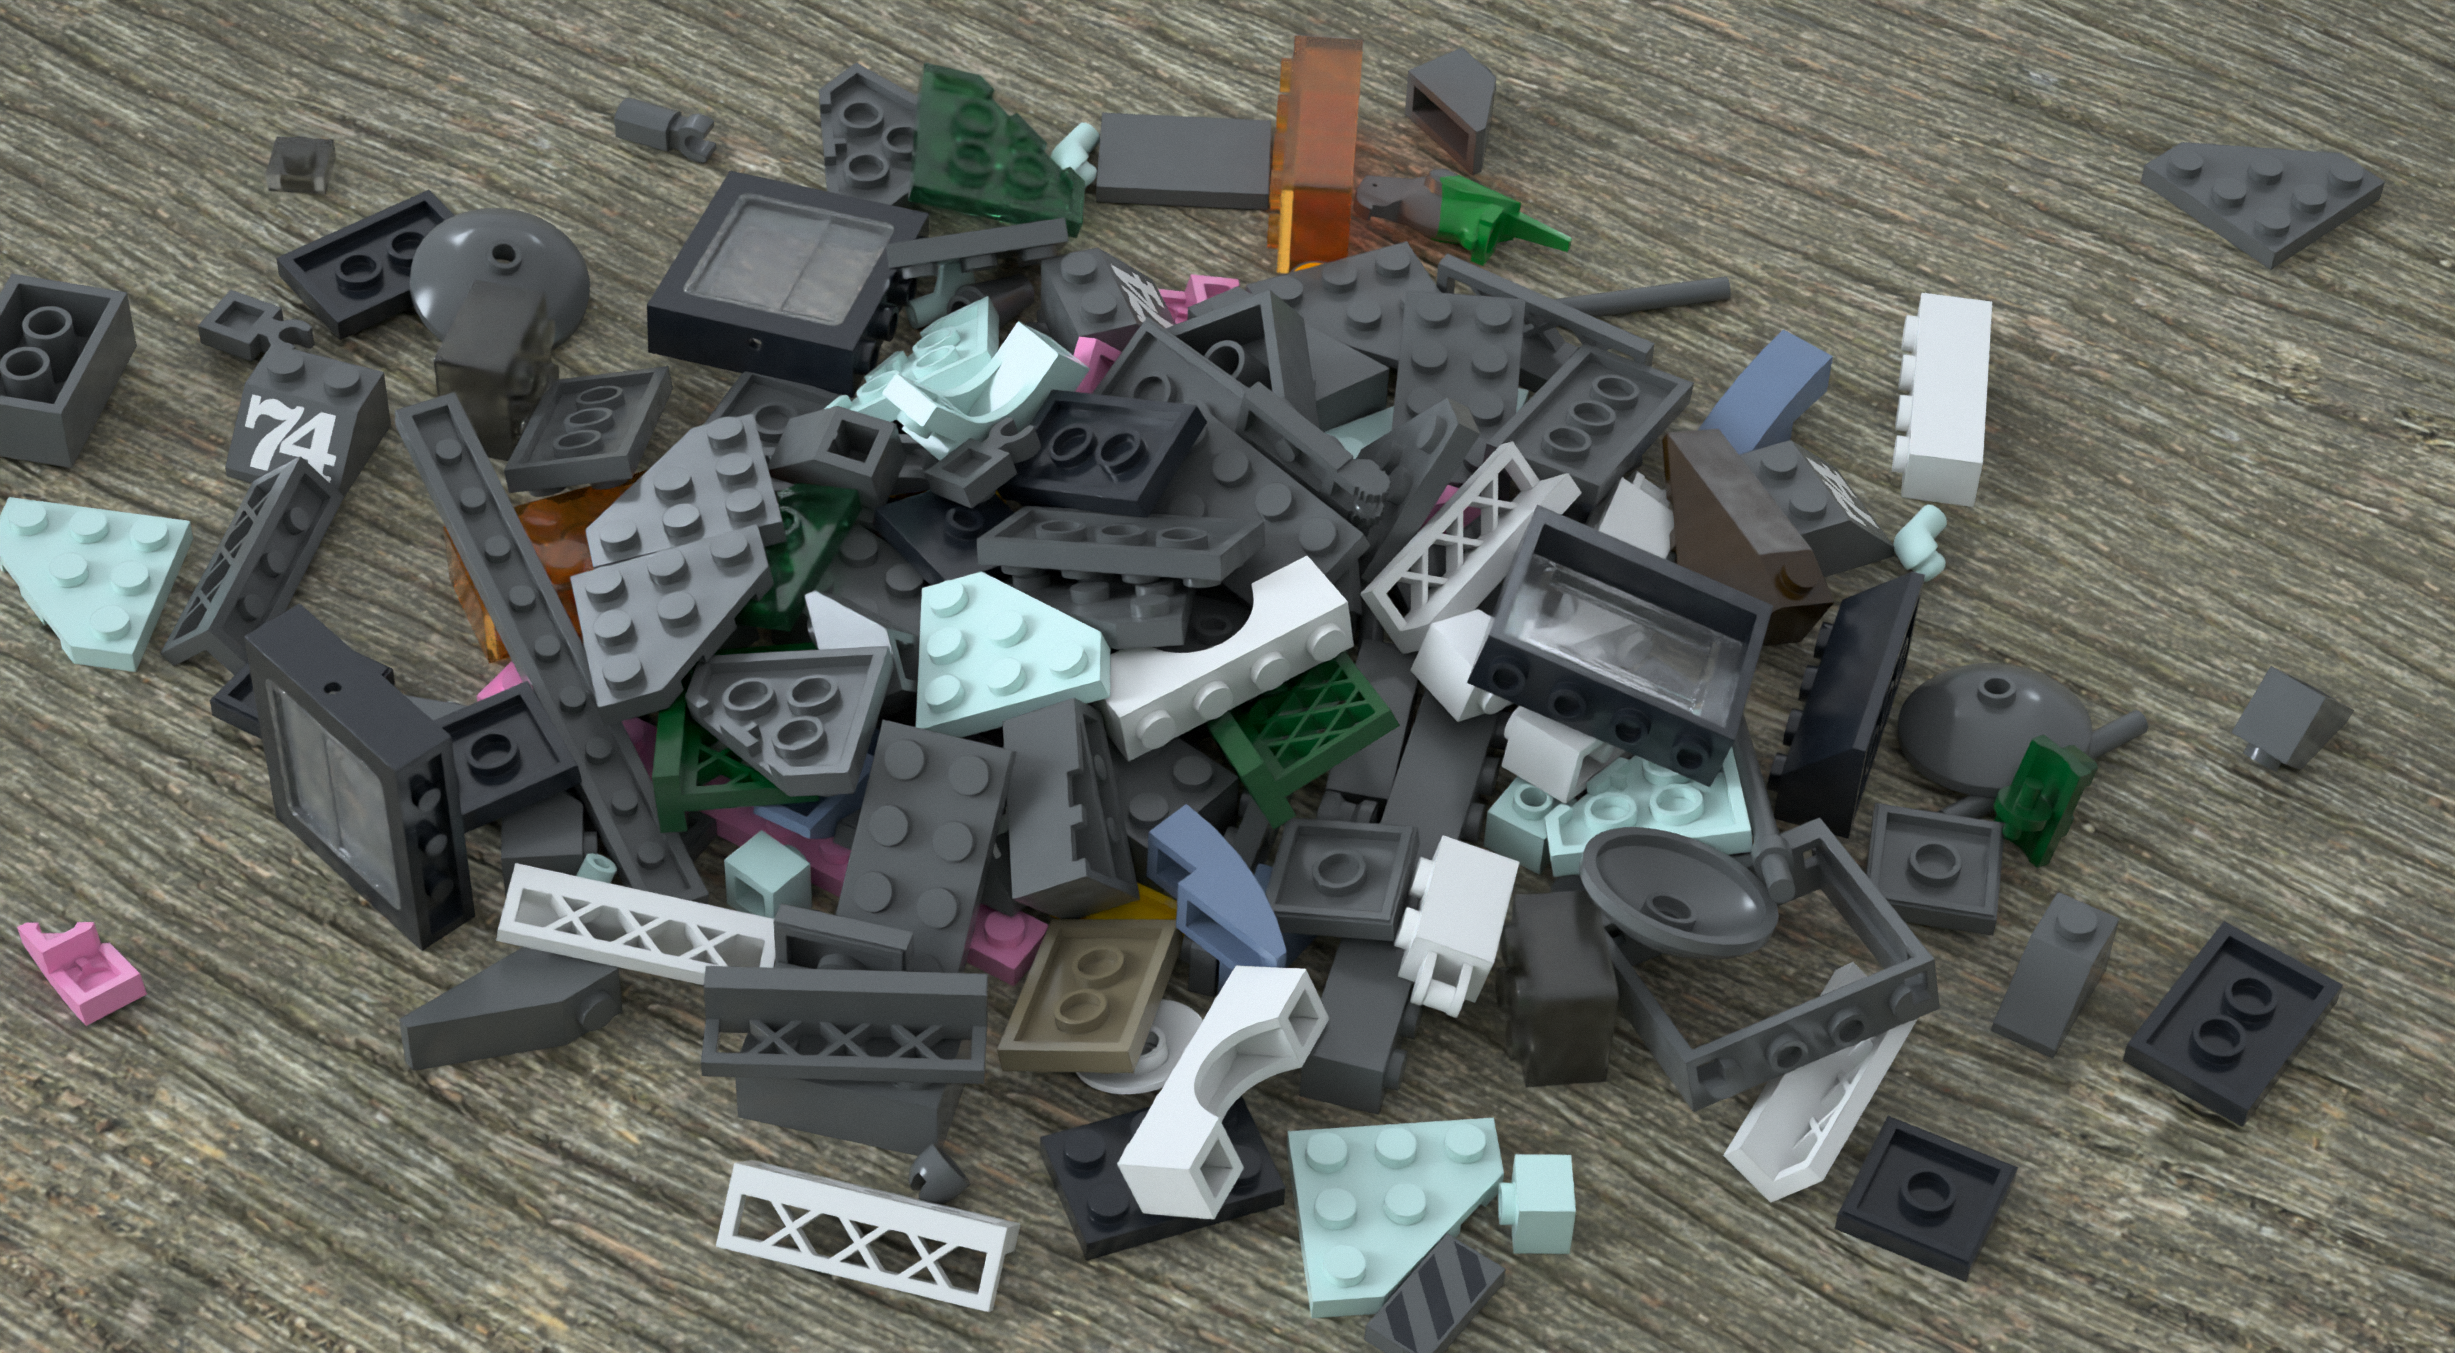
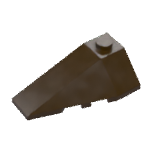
(1739, 534)

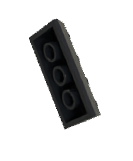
(1845, 706)

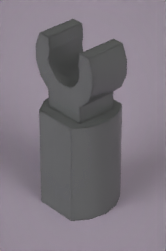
(664, 129)

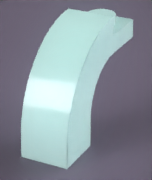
(1008, 386)

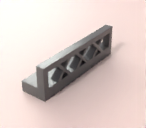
(1542, 345)
(256, 564)
(846, 1012)

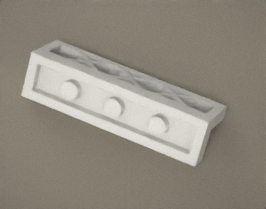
(1486, 560)
(630, 926)
(1812, 1110)
(871, 1207)

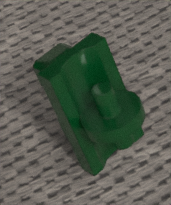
(2043, 797)

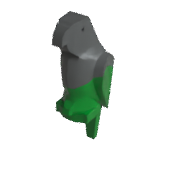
(1453, 211)

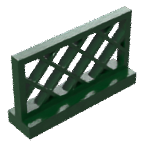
(687, 763)
(1271, 765)

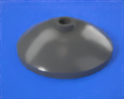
(467, 251)
(1978, 720)
(1677, 894)

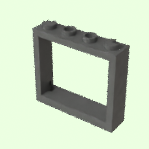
(1807, 1031)

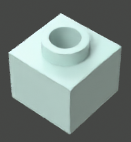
(1518, 824)
(767, 875)
(1539, 1204)

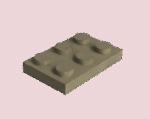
(1091, 996)

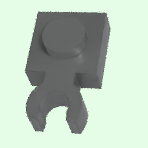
(249, 326)
(978, 469)

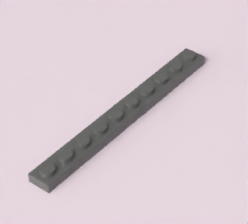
(544, 646)

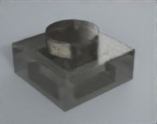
(301, 165)

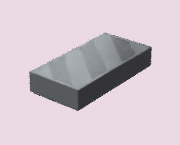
(1436, 1300)

